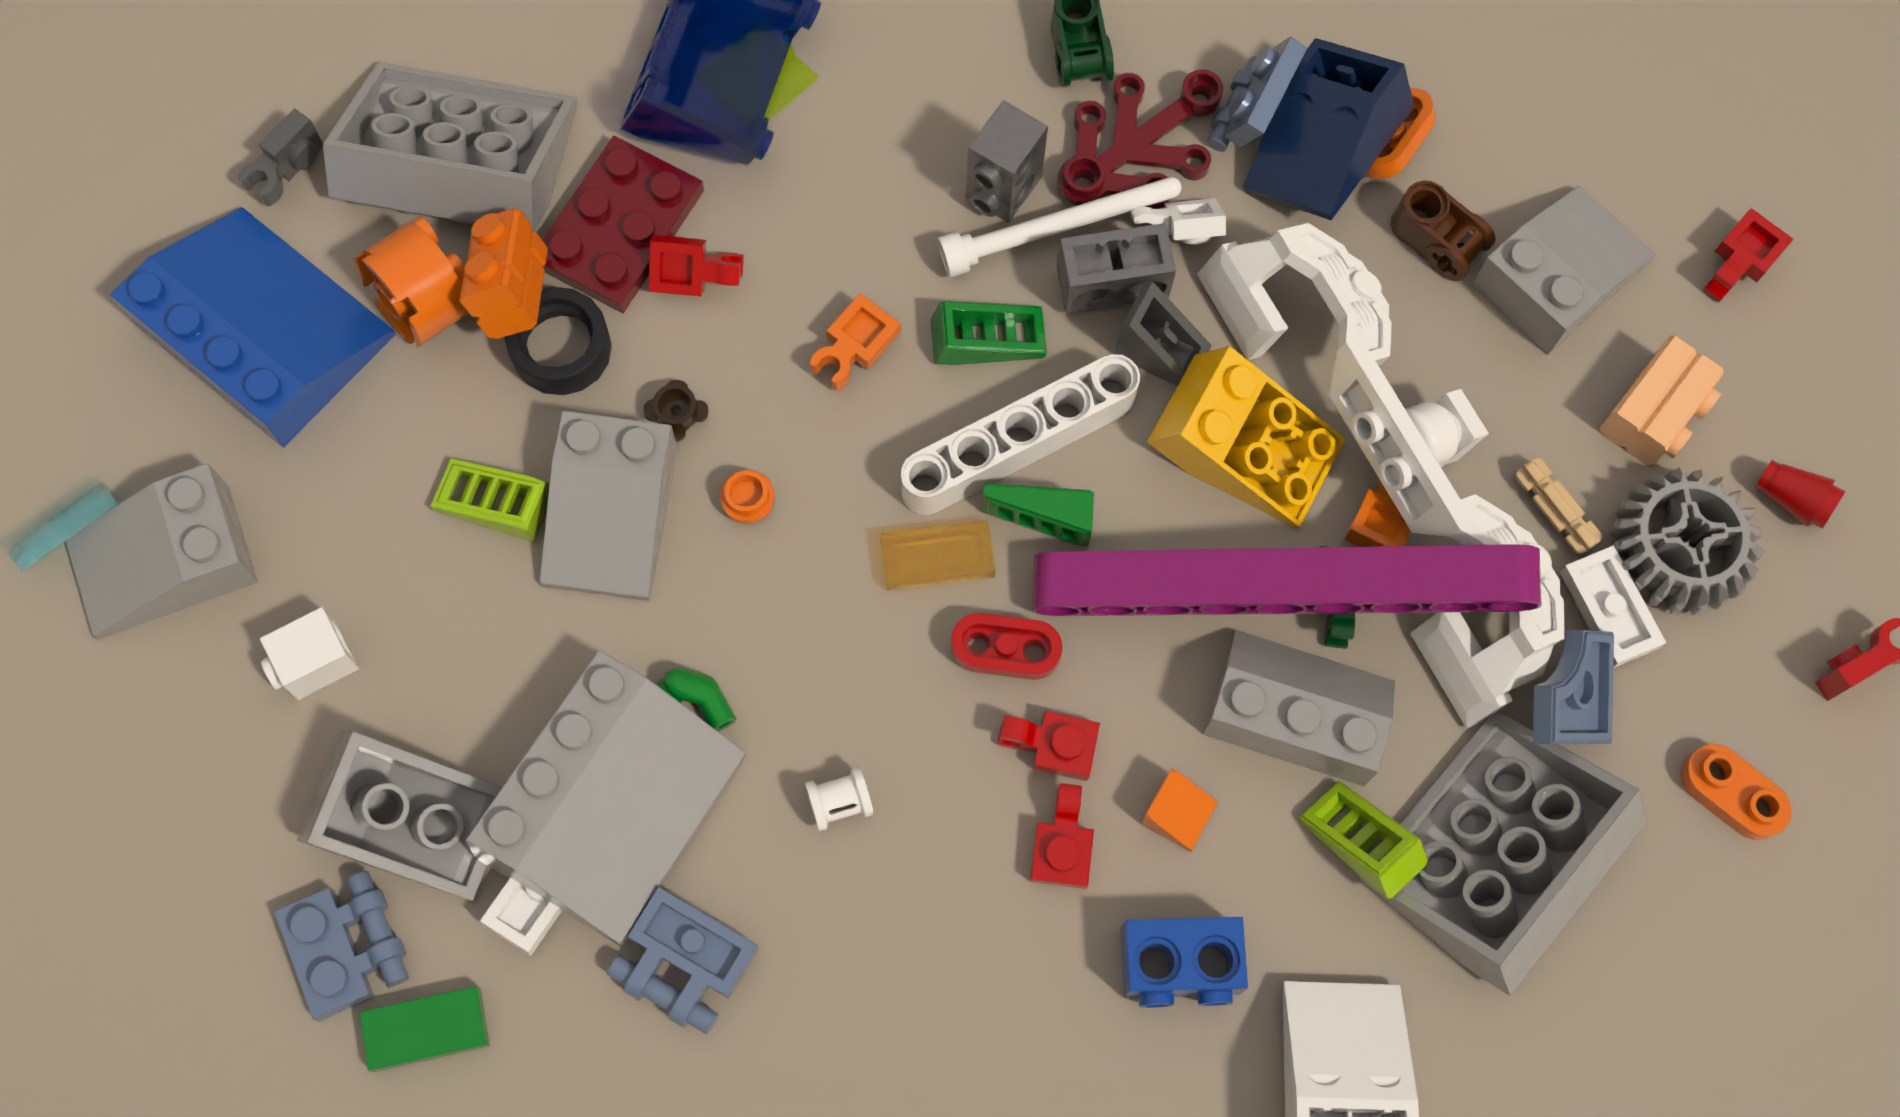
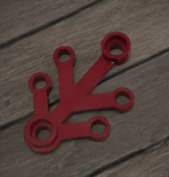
(1134, 144)

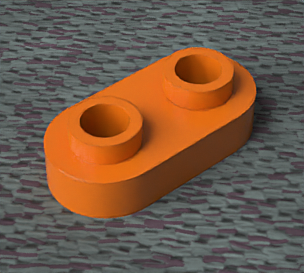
(1406, 139)
(1737, 793)

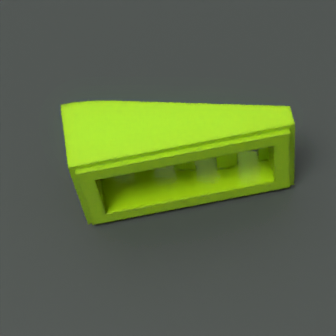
(523, 525)
(1390, 863)

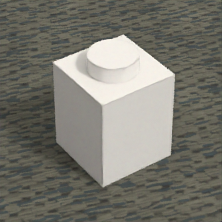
(307, 654)

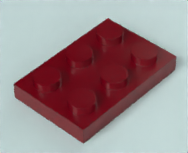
(608, 223)

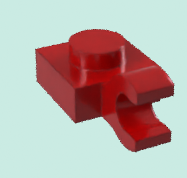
(1749, 251)
(683, 267)
(1854, 666)
(1060, 744)
(1063, 849)

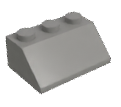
(1302, 709)

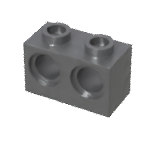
(1005, 162)
(1113, 266)

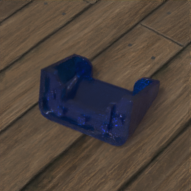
(715, 75)

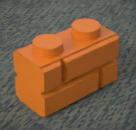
(504, 274)

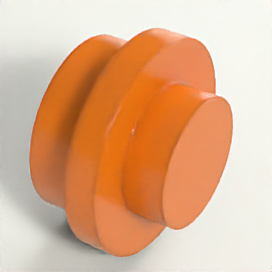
(747, 496)

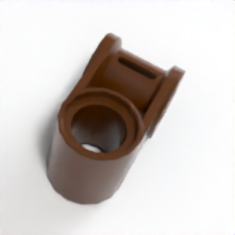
(1443, 231)

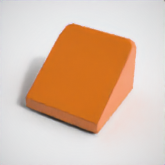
(1179, 810)

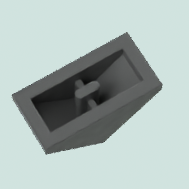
(1159, 336)

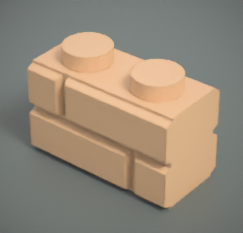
(1662, 401)

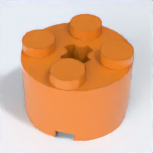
(414, 281)

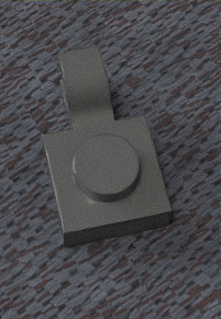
(285, 152)

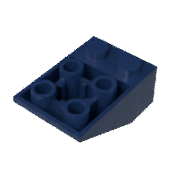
(1329, 128)

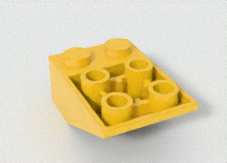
(1246, 436)

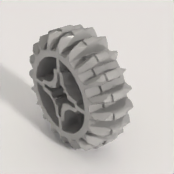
(1702, 517)

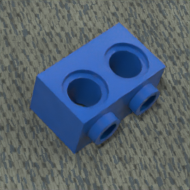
(1181, 943)

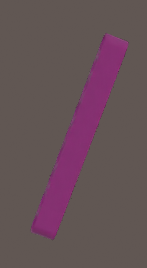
(1288, 580)

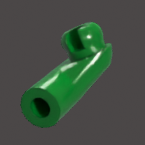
(700, 690)

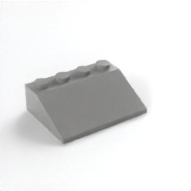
(448, 145)
(606, 798)
(1512, 848)

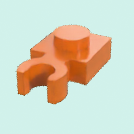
(857, 336)
(1378, 521)

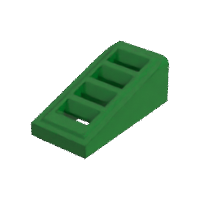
(969, 351)
(1048, 510)

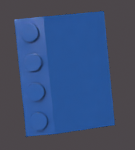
(253, 321)

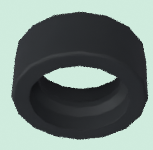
(581, 372)

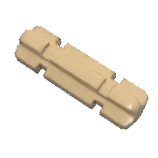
(1558, 506)

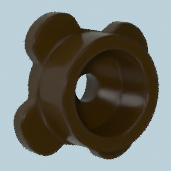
(676, 395)

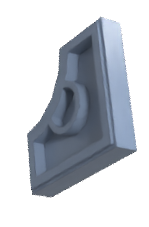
(1578, 696)

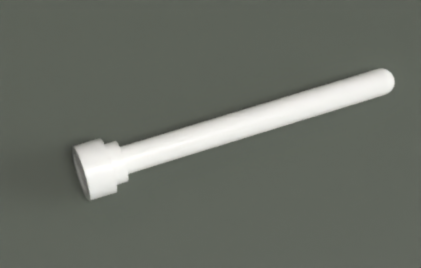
(963, 251)

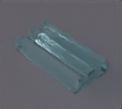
(63, 526)

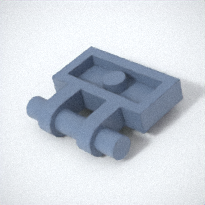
(1256, 95)
(694, 945)
(324, 950)

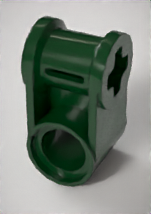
(1082, 43)

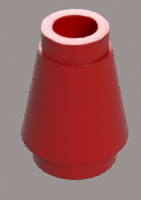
(1800, 492)

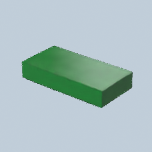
(424, 1029)

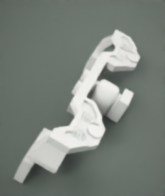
(1403, 448)

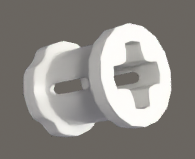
(839, 798)

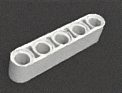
(1032, 413)

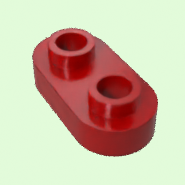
(1006, 642)

